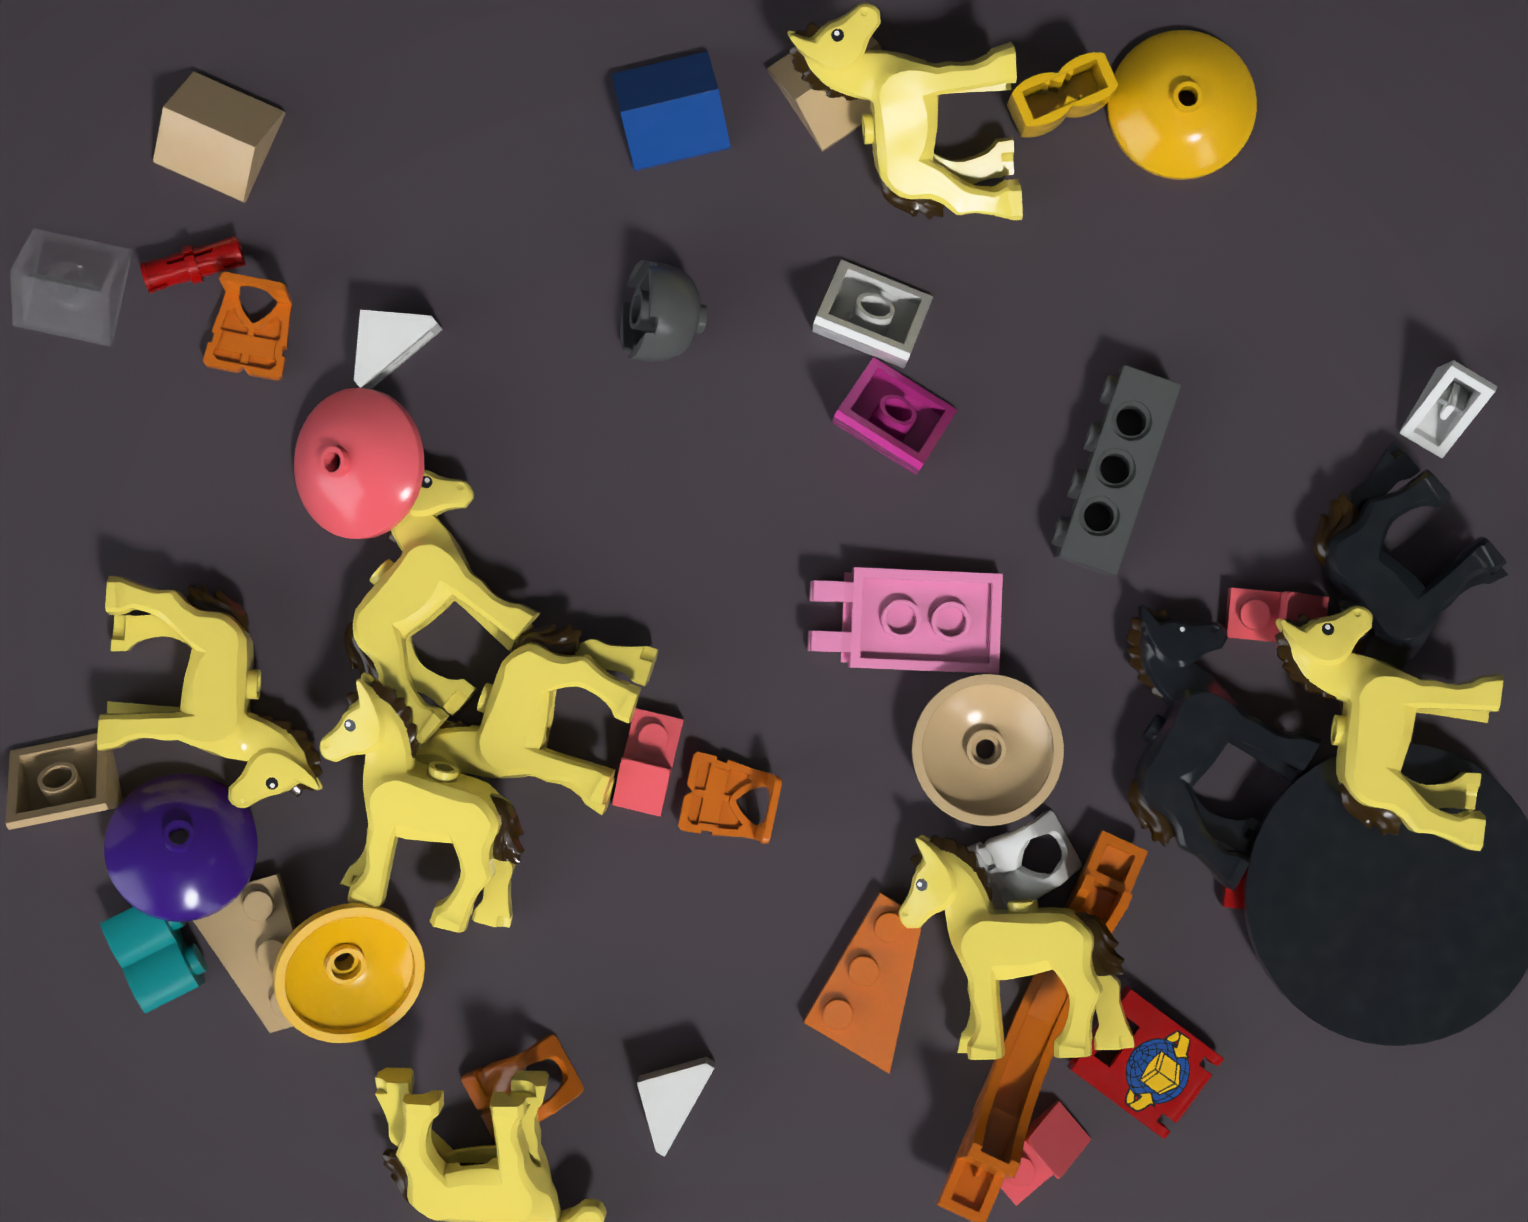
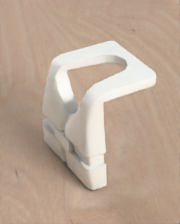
(1004, 855)

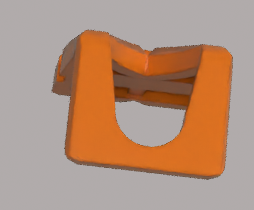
(245, 344)
(713, 798)
(497, 1078)

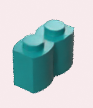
(153, 957)

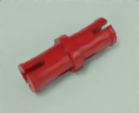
(192, 264)

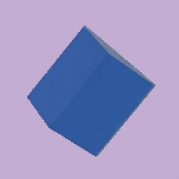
(671, 111)

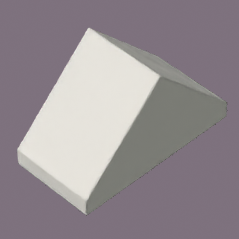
(387, 342)
(1446, 407)
(670, 1097)

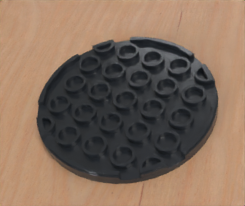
(1388, 930)

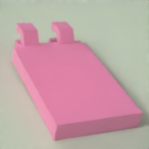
(914, 620)

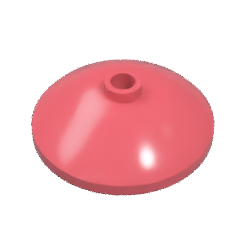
(377, 468)

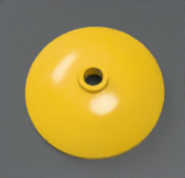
(1163, 132)
(351, 996)

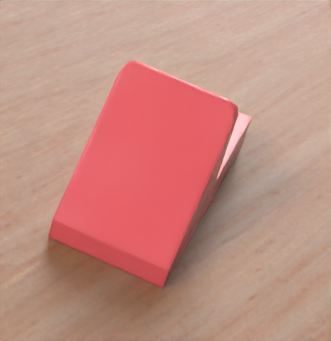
(1254, 612)
(647, 762)
(1048, 1149)

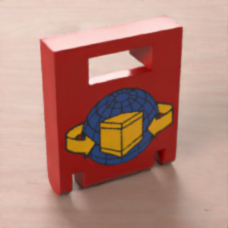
(1156, 1074)

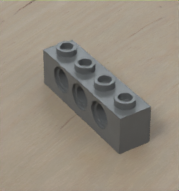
(1153, 402)

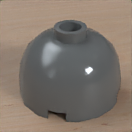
(662, 313)

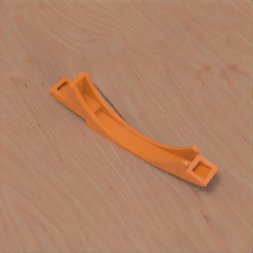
(1008, 1097)

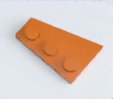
(869, 986)

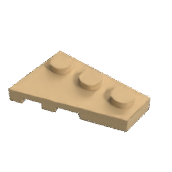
(248, 942)

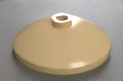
(1024, 758)

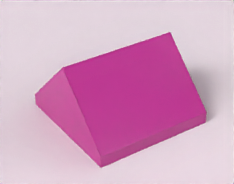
(894, 416)

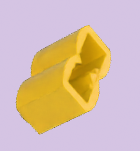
(1073, 92)

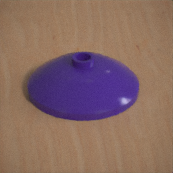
(184, 878)

